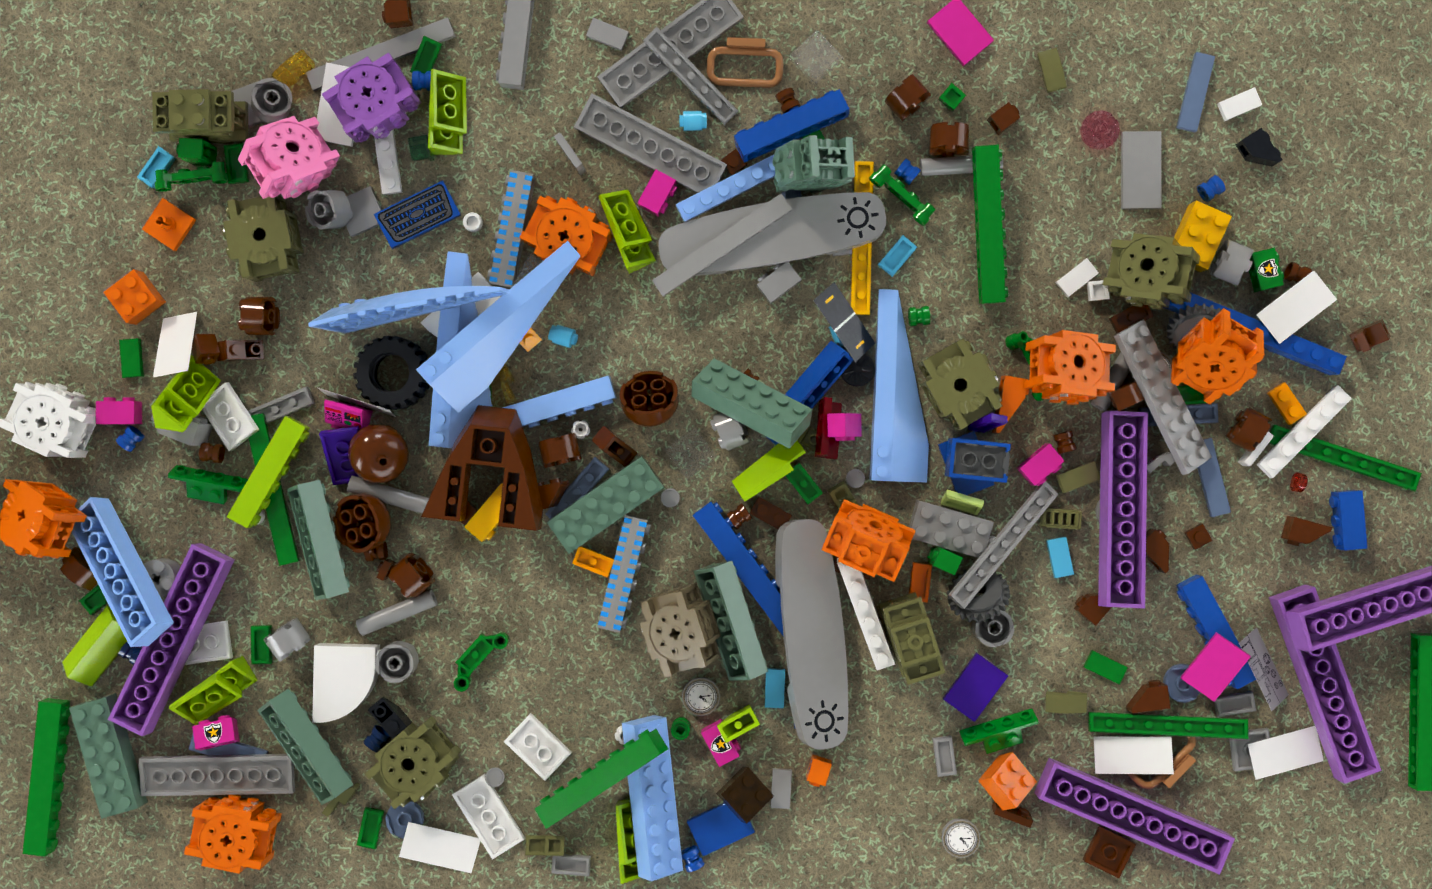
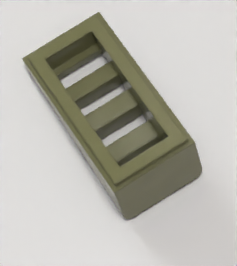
(1077, 518)

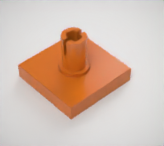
(169, 224)

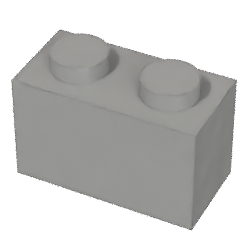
(778, 282)

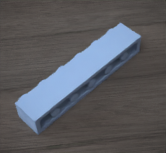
(565, 402)

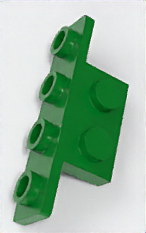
(206, 484)
(1000, 732)

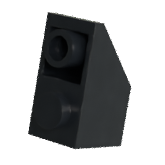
(1259, 149)
(390, 717)

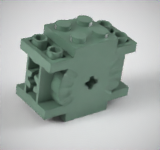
(814, 164)

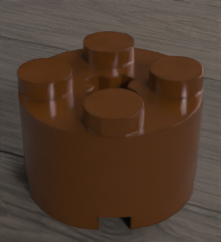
(907, 97)
(949, 139)
(259, 315)
(1249, 429)
(559, 450)
(412, 575)

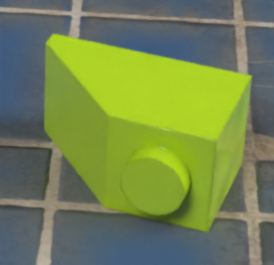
(738, 723)

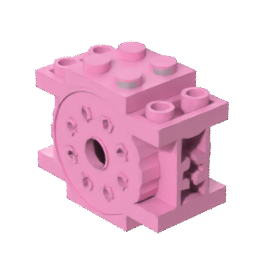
(288, 157)

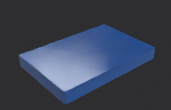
(963, 485)
(717, 829)

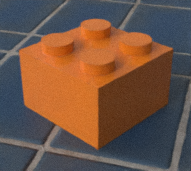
(134, 297)
(1007, 781)

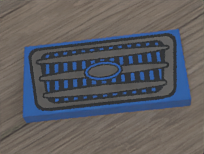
(417, 214)

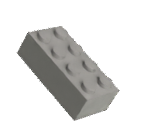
(950, 529)

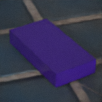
(988, 423)

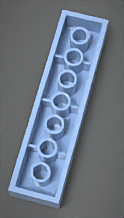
(121, 573)
(654, 806)

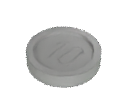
(855, 478)
(670, 497)
(494, 777)

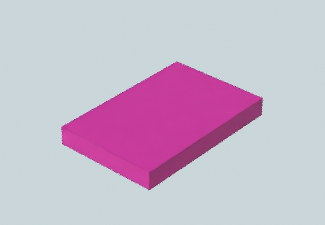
(960, 31)
(1215, 666)

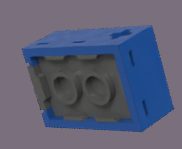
(977, 460)

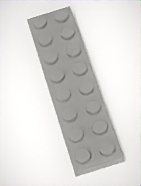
(688, 33)
(649, 145)
(1162, 397)
(216, 775)

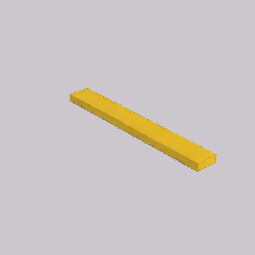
(862, 255)

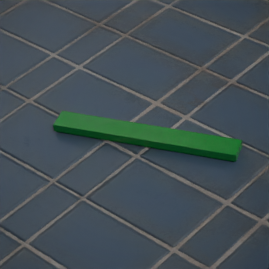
(1354, 461)
(277, 509)
(1168, 725)

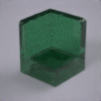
(419, 148)

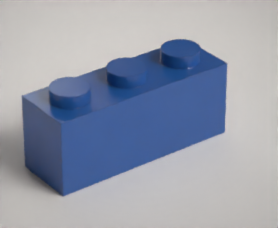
(1348, 520)

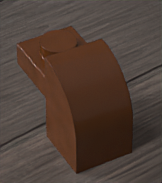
(1370, 336)
(1126, 396)
(78, 570)

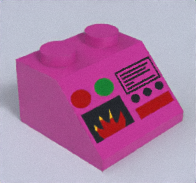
(346, 415)

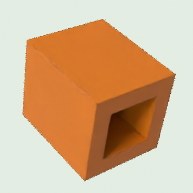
(818, 770)

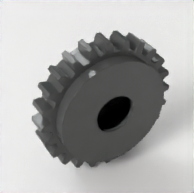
(1186, 320)
(983, 607)

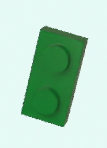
(804, 484)

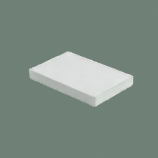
(229, 417)
(212, 644)
(537, 746)

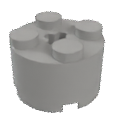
(278, 93)
(328, 209)
(1231, 262)
(731, 432)
(166, 569)
(994, 637)
(287, 639)
(389, 669)

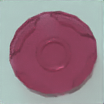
(1095, 126)

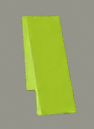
(447, 113)
(628, 229)
(184, 397)
(767, 470)
(95, 649)
(215, 691)
(626, 842)

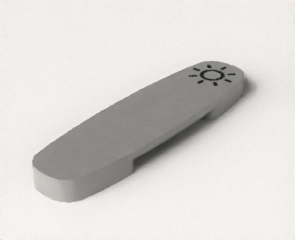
(811, 229)
(812, 634)

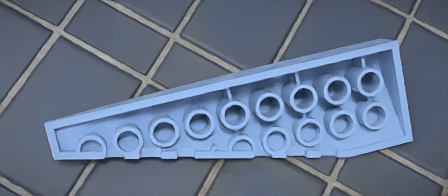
(401, 306)
(481, 349)
(445, 420)
(898, 423)

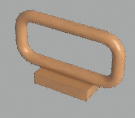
(745, 46)
(1181, 764)

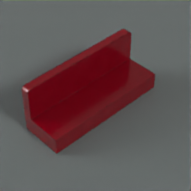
(826, 446)

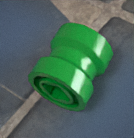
(919, 316)
(683, 725)

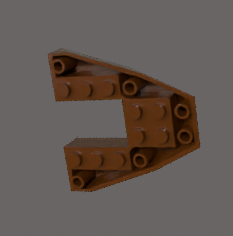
(490, 439)

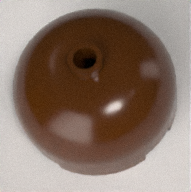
(645, 407)
(372, 445)
(361, 522)

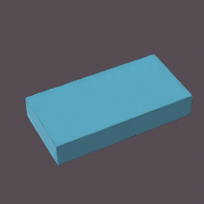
(159, 160)
(897, 255)
(1060, 557)
(774, 688)

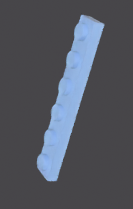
(726, 189)

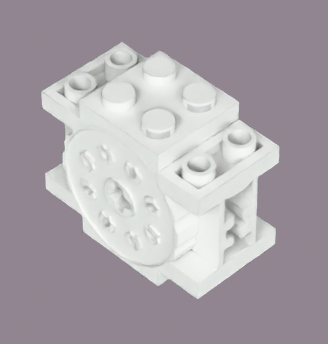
(50, 420)

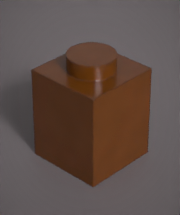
(1004, 118)
(205, 349)

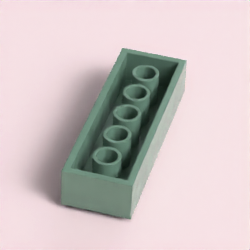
(751, 403)
(605, 504)
(318, 539)
(738, 638)
(305, 746)
(107, 757)

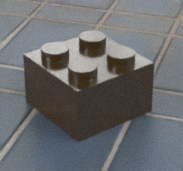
(745, 794)

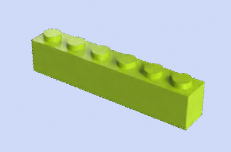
(268, 472)

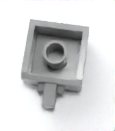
(194, 435)

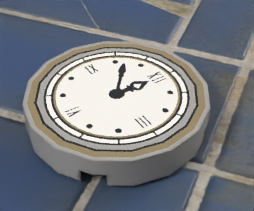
(700, 696)
(960, 837)

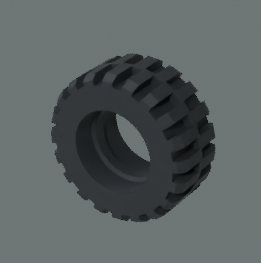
(368, 366)

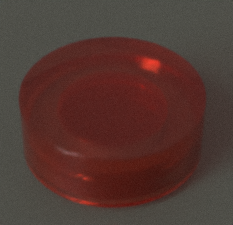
(1298, 482)

